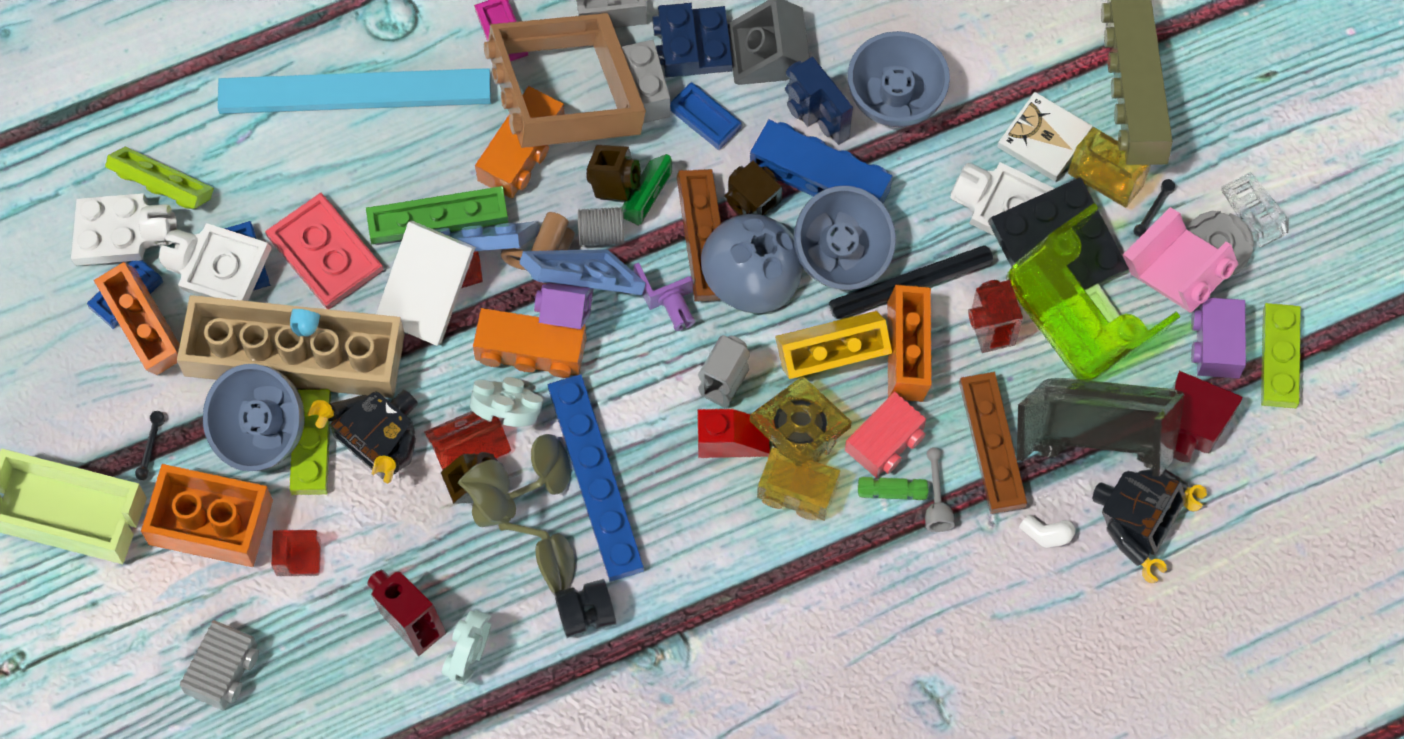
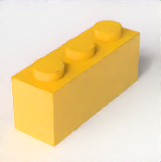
(833, 344)

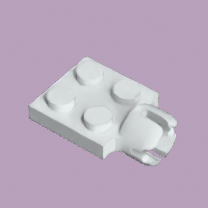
(993, 191)
(118, 228)
(215, 262)

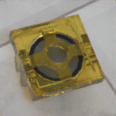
(798, 422)

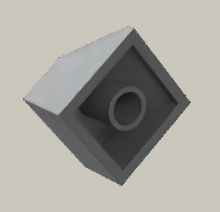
(767, 42)

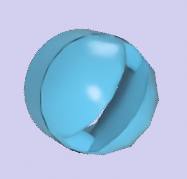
(304, 322)

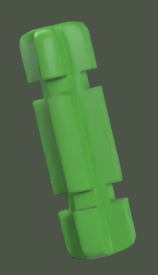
(892, 488)

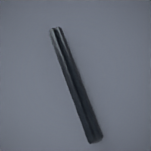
(920, 277)

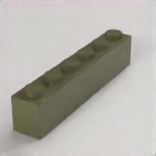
(1137, 82)

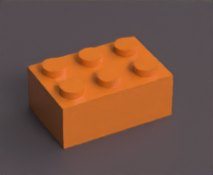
(207, 515)

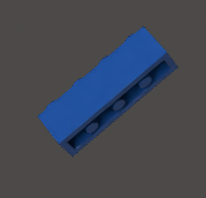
(813, 165)

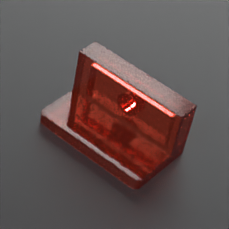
(467, 436)

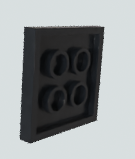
(1032, 221)

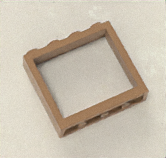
(558, 34)

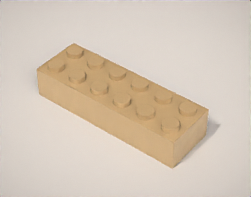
(344, 354)

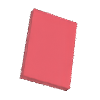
(324, 251)

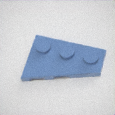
(497, 237)
(582, 268)

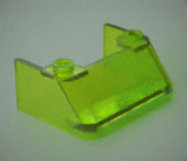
(1066, 311)

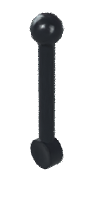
(1167, 187)
(157, 419)

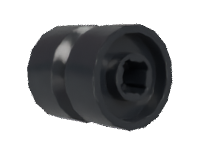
(572, 613)

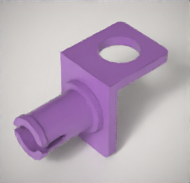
(670, 297)

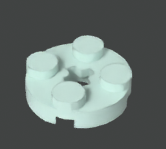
(506, 401)
(471, 641)

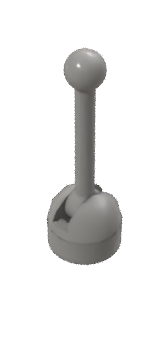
(939, 515)

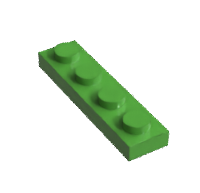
(449, 211)

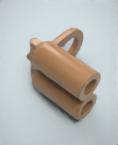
(551, 236)

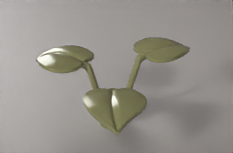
(492, 505)

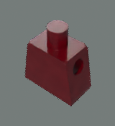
(1204, 415)
(406, 610)

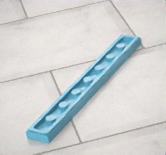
(354, 91)

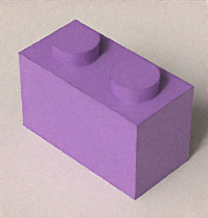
(563, 305)
(1220, 338)

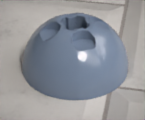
(898, 64)
(861, 234)
(741, 273)
(238, 417)

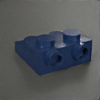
(692, 40)
(817, 98)

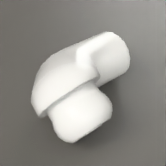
(1048, 535)

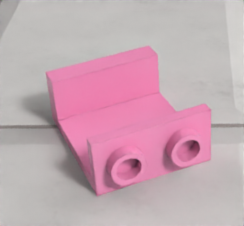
(1179, 262)

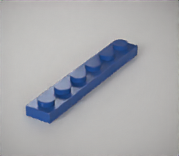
(595, 478)

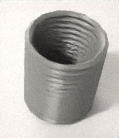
(600, 226)

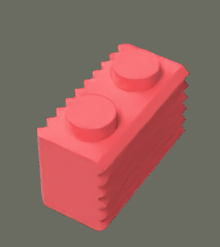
(886, 436)

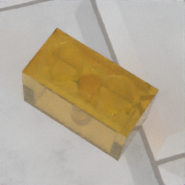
(1105, 168)
(802, 489)

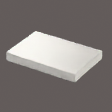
(426, 281)

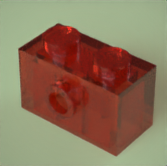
(995, 315)

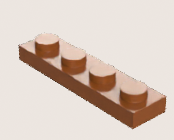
(700, 218)
(992, 443)

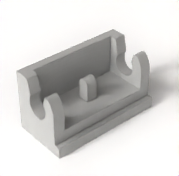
(621, 12)

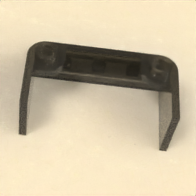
(1101, 417)

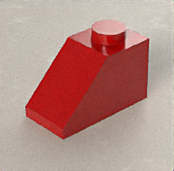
(729, 434)

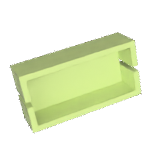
(68, 506)

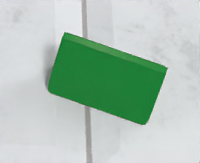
(651, 184)

